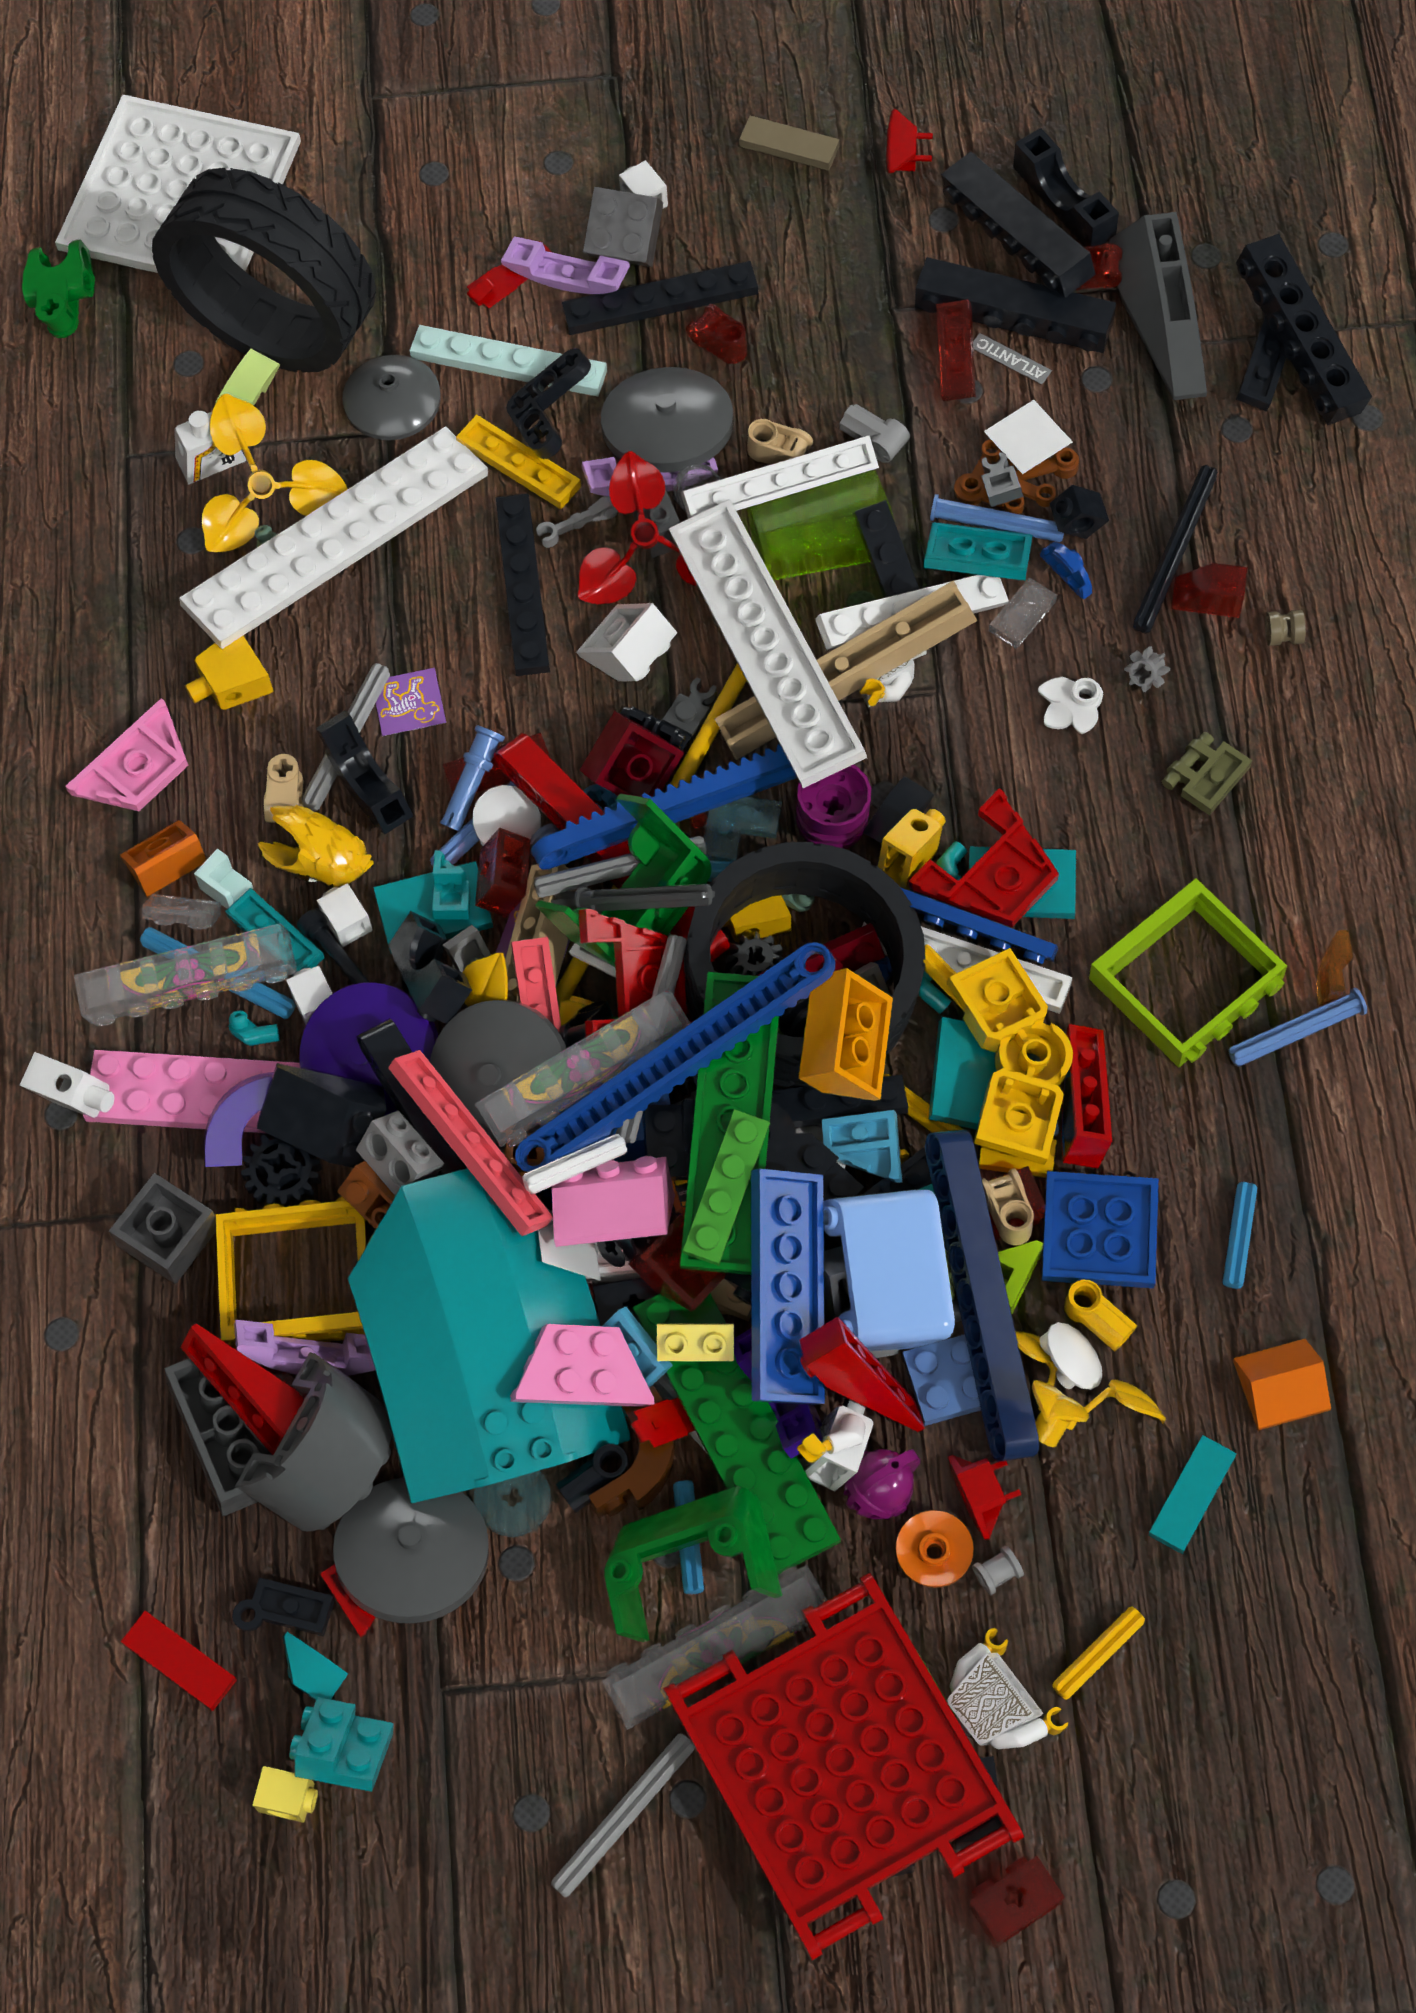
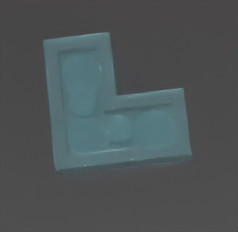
(739, 817)

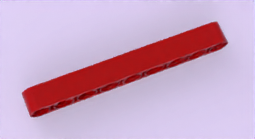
(565, 801)

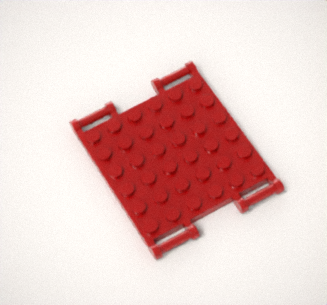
(842, 1764)

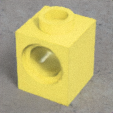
(284, 1795)

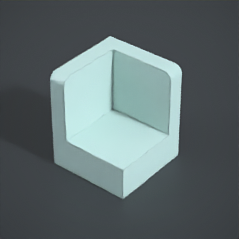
(220, 880)

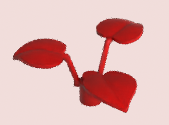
(603, 573)

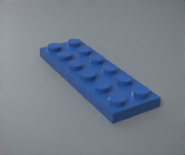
(785, 1282)

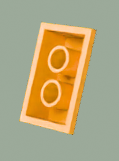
(846, 1037)

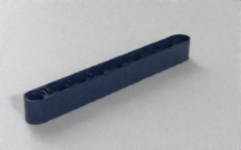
(981, 1296)

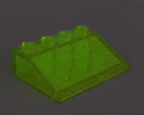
(815, 527)

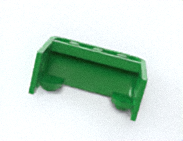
(665, 860)
(727, 1519)

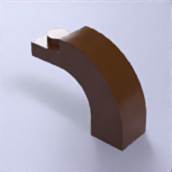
(642, 1480)

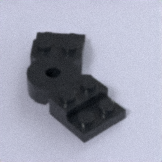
(670, 1131)

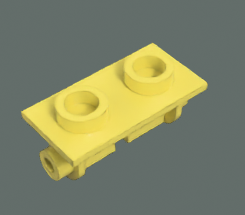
(695, 1342)

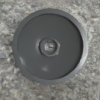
(392, 409)

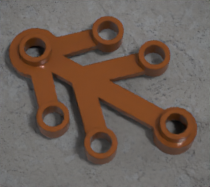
(1053, 465)

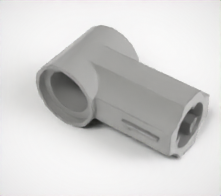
(886, 436)

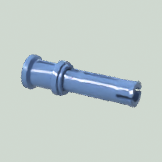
(477, 762)

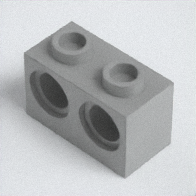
(398, 1152)

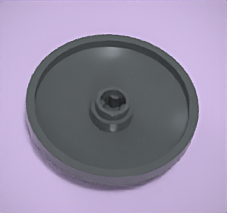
(668, 418)
(492, 1047)
(410, 1557)

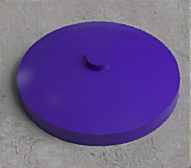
(330, 1035)

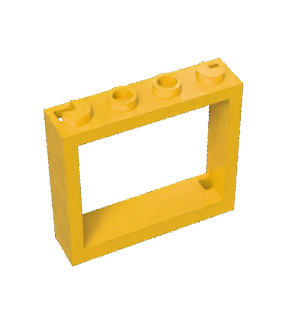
(280, 1218)

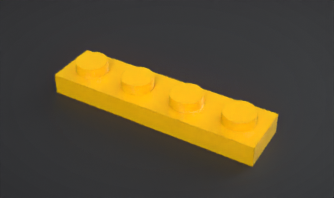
(519, 462)

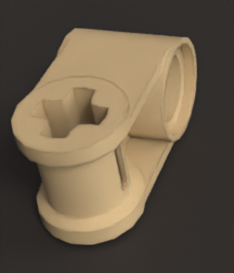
(779, 442)
(282, 789)
(1007, 1201)

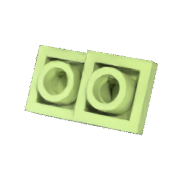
(251, 377)

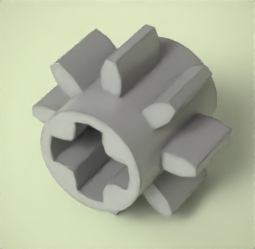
(1140, 674)

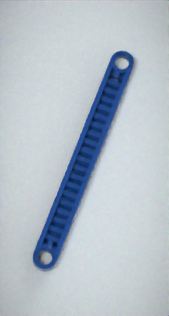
(676, 803)
(679, 1057)

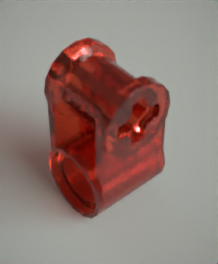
(1104, 266)
(719, 335)

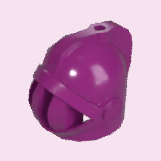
(882, 1483)

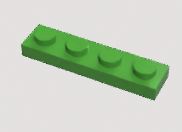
(726, 1187)

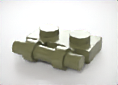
(1214, 779)

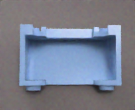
(893, 1268)

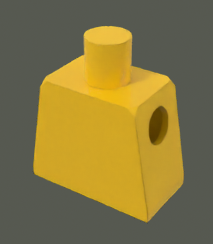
(229, 675)
(914, 837)
(765, 916)

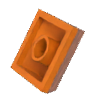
(164, 857)
(1283, 1383)

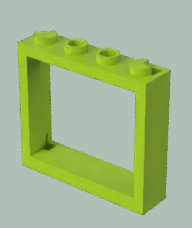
(1190, 898)

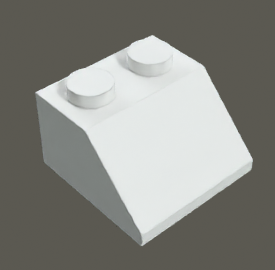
(628, 641)

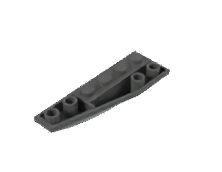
(1161, 301)

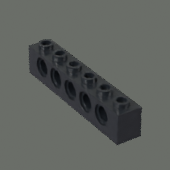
(1303, 329)

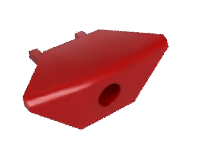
(902, 144)
(980, 1491)

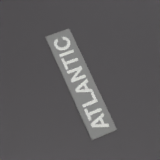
(1011, 358)

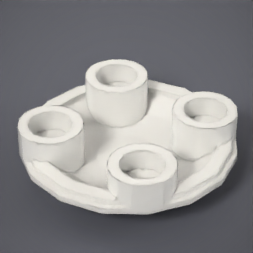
(505, 809)
(1072, 1356)

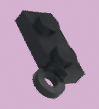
(286, 1607)

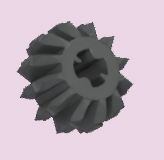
(753, 951)

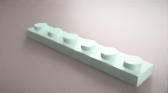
(495, 357)

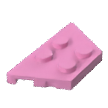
(135, 764)
(582, 1368)

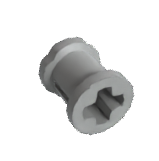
(998, 1570)

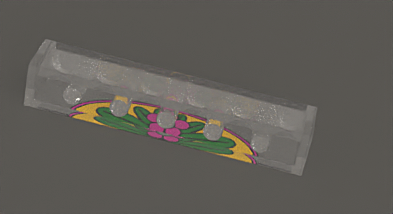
(185, 974)
(579, 1069)
(744, 1628)

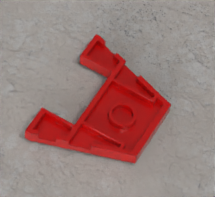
(1004, 879)
(636, 961)

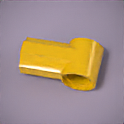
(1102, 1317)

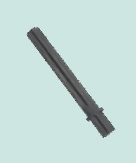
(637, 898)

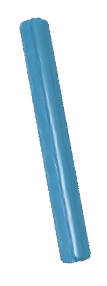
(258, 994)

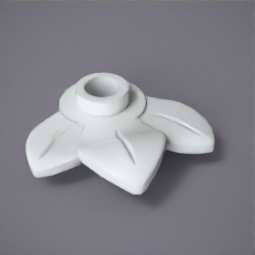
(1068, 707)

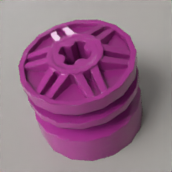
(842, 792)

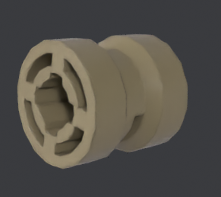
(1285, 627)

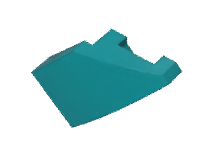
(451, 890)
(311, 1670)

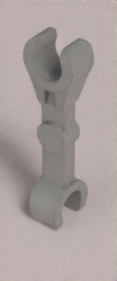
(600, 510)

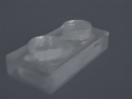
(1022, 613)
(171, 910)

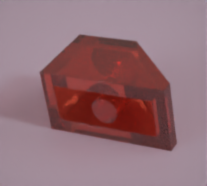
(1211, 590)

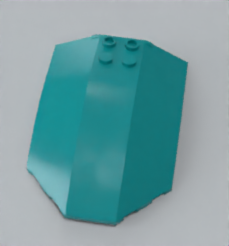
(449, 1324)

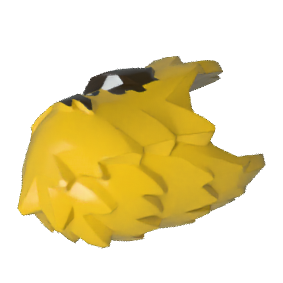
(324, 852)

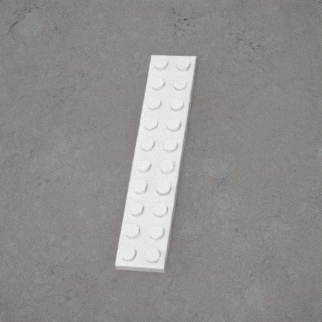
(332, 537)
(767, 644)

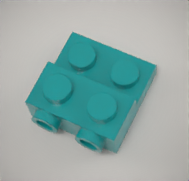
(340, 1745)

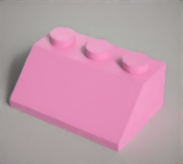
(614, 1202)

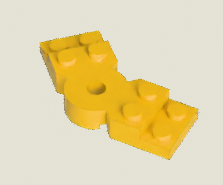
(1008, 1019)

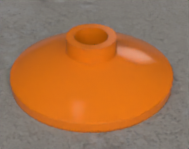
(940, 1531)

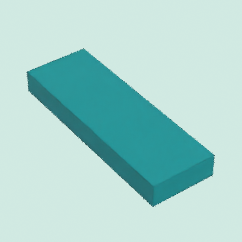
(254, 912)
(1192, 1494)

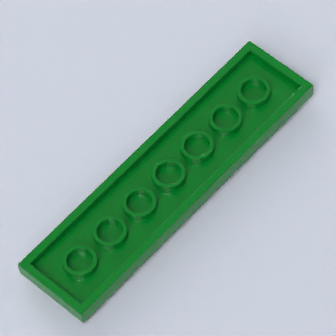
(738, 1082)
(744, 1439)

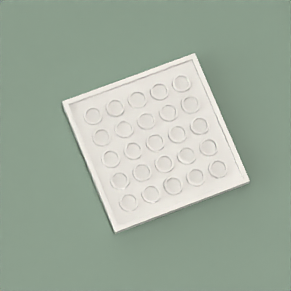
(147, 166)

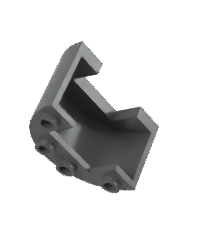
(326, 1453)

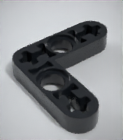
(531, 401)

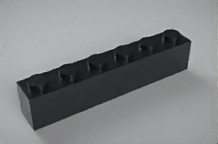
(1017, 225)
(1017, 305)

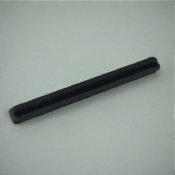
(1175, 549)

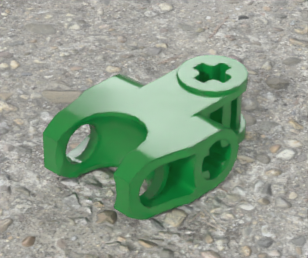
(59, 288)

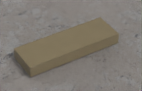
(789, 142)

